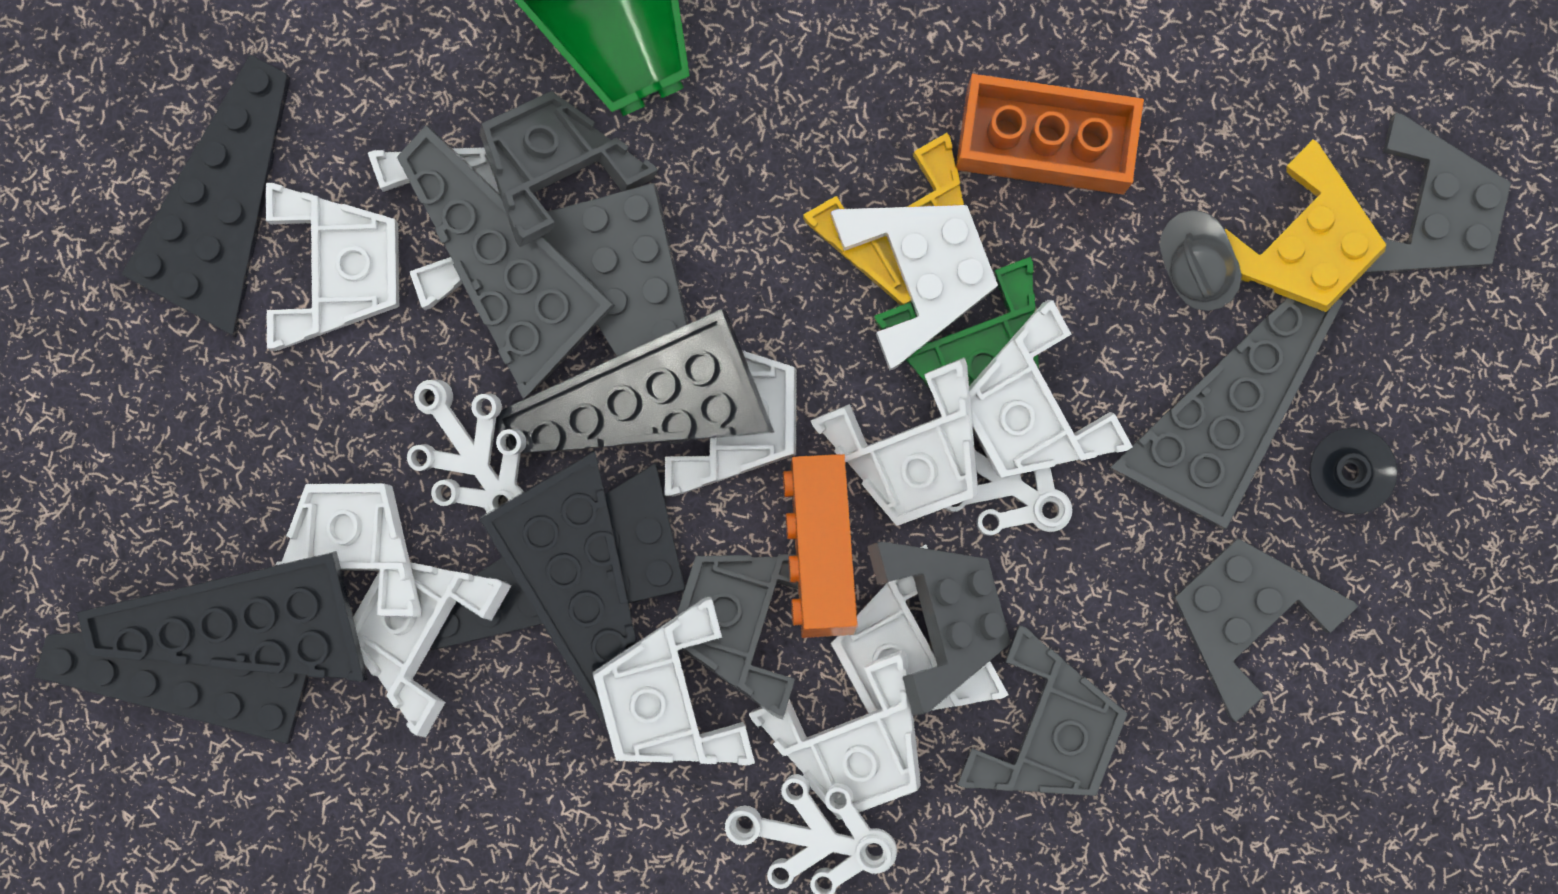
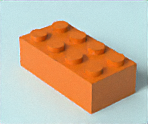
(1049, 134)

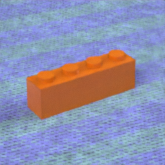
(822, 546)

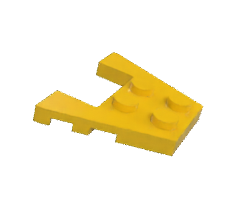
(1322, 247)
(876, 257)

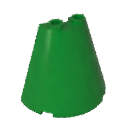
(617, 45)

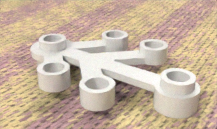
(473, 455)
(1015, 487)
(818, 839)

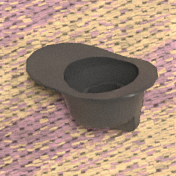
(1200, 260)

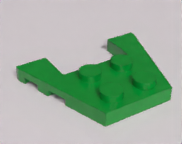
(980, 342)

